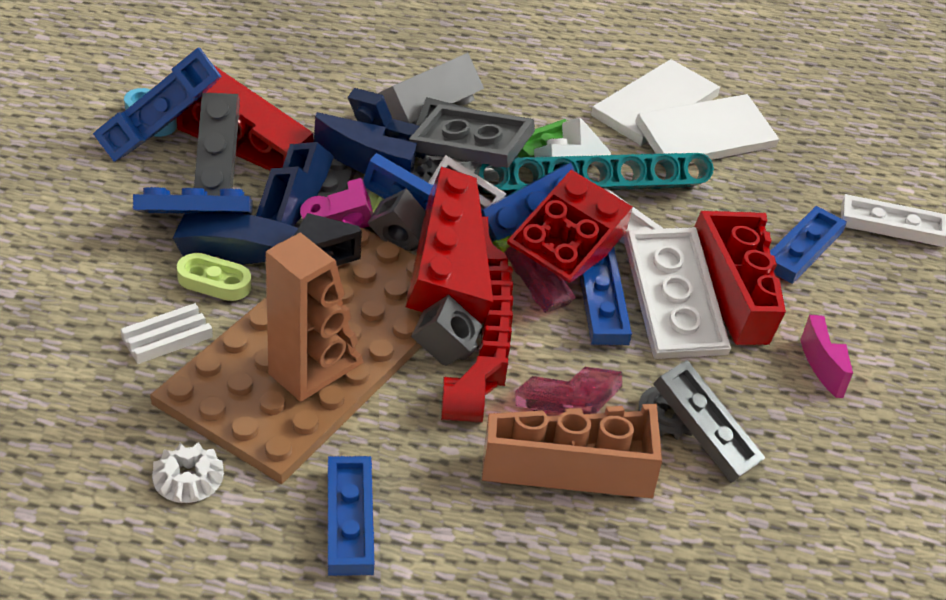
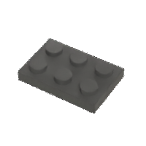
(473, 135)

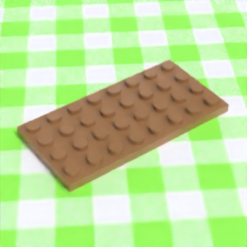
(252, 416)

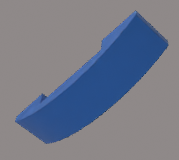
(158, 106)

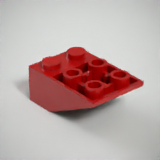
(572, 227)

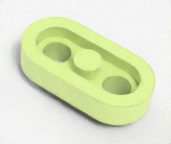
(214, 276)

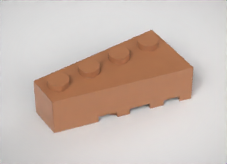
(306, 318)
(576, 450)

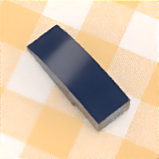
(357, 142)
(297, 181)
(230, 236)

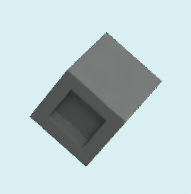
(399, 220)
(447, 331)

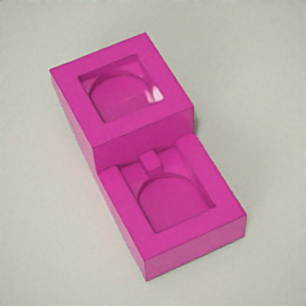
(826, 359)

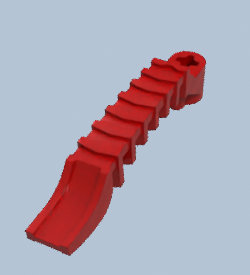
(465, 396)

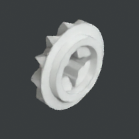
(187, 486)

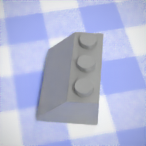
(448, 82)

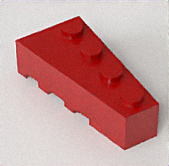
(262, 128)
(452, 248)
(742, 274)

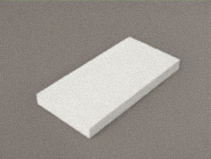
(659, 89)
(708, 127)
(676, 293)

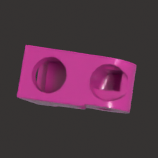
(347, 206)

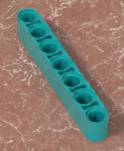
(610, 170)

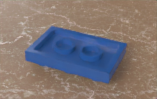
(192, 201)

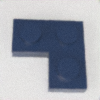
(372, 109)

